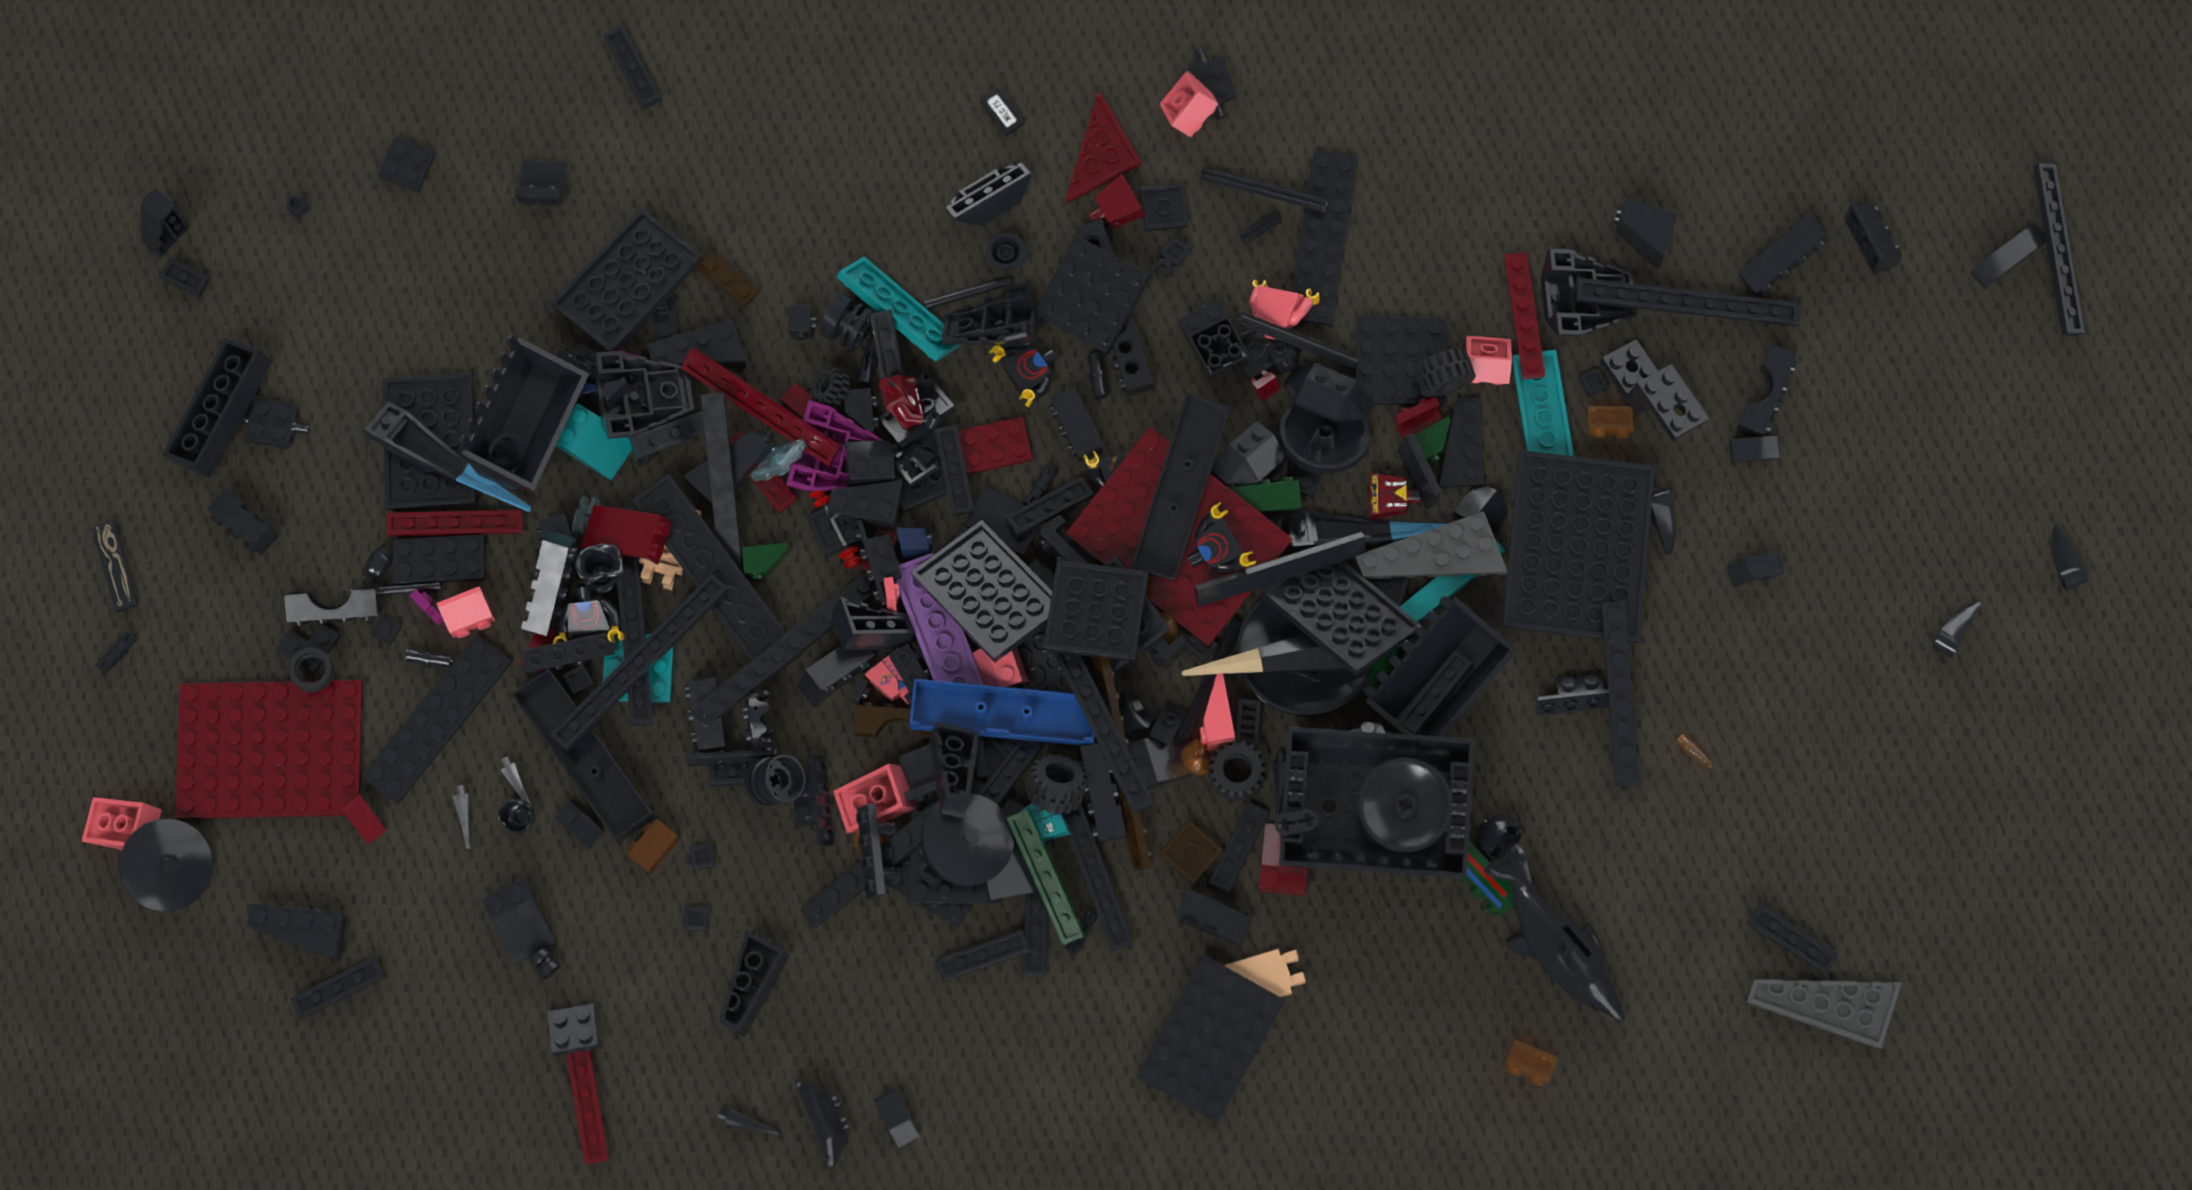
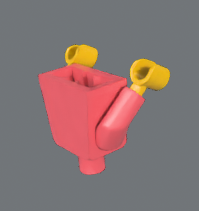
(1280, 306)

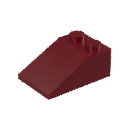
(1275, 877)

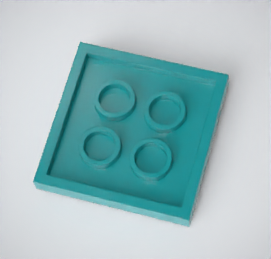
(659, 675)

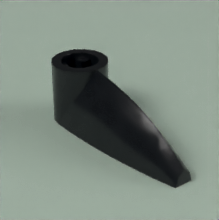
(1663, 518)
(2067, 563)
(1955, 629)

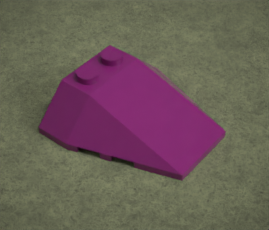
(812, 474)

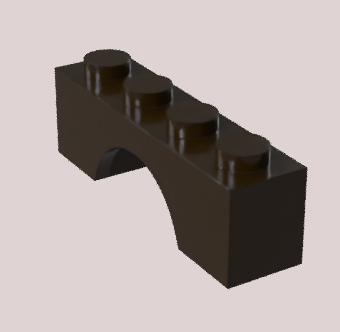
(871, 719)

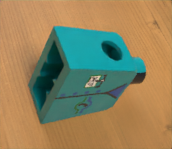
(1050, 825)

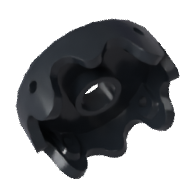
(754, 714)

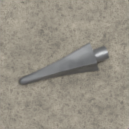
(512, 774)
(462, 804)

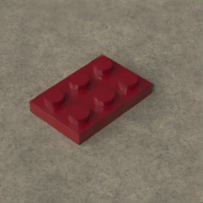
(994, 445)

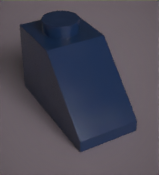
(914, 542)

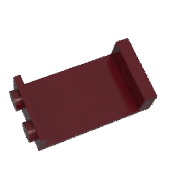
(631, 531)

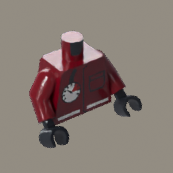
(903, 400)

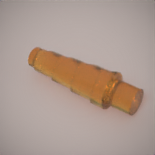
(1693, 750)

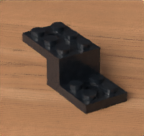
(1654, 390)

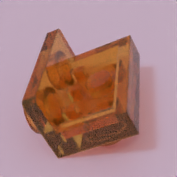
(1610, 421)
(1531, 1063)

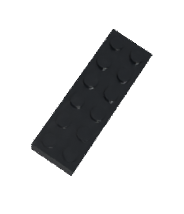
(217, 407)

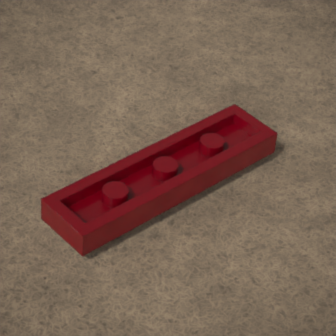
(773, 489)

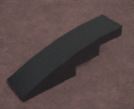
(2008, 256)

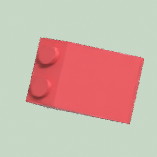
(1217, 720)
(881, 787)
(114, 820)

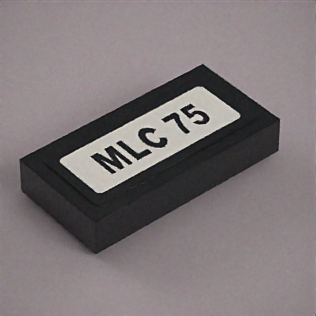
(1002, 112)

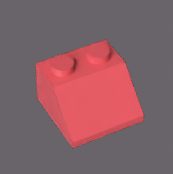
(1188, 104)
(1490, 359)
(466, 612)
(1004, 673)

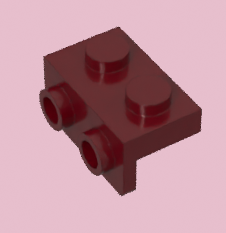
(1417, 418)

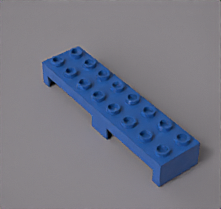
(1000, 712)

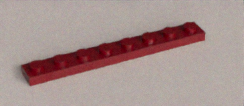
(760, 406)

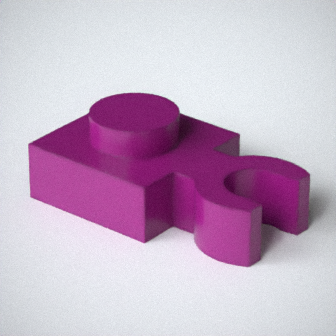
(424, 603)

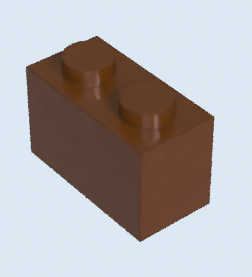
(652, 846)

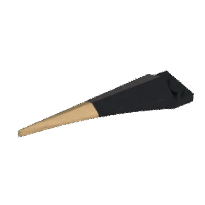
(1289, 655)

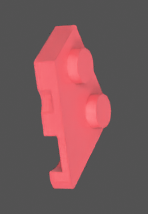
(891, 593)

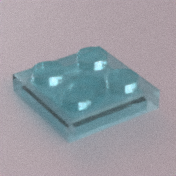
(778, 460)

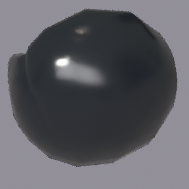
(516, 815)

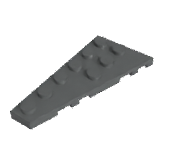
(1445, 551)
(1841, 1007)

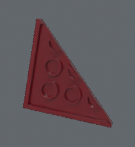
(1103, 153)

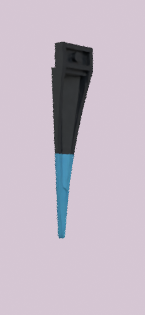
(408, 438)
(1317, 528)

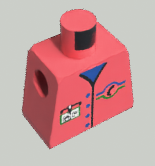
(888, 682)

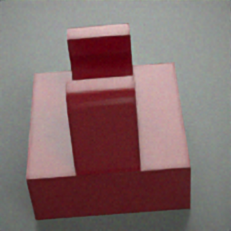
(1266, 385)

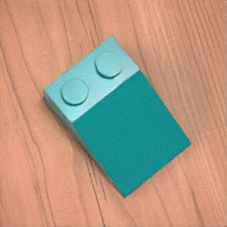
(588, 443)

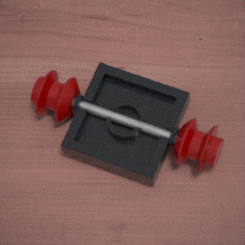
(833, 534)

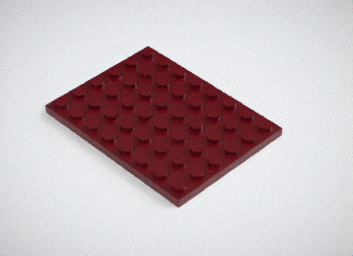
(1117, 516)
(267, 749)

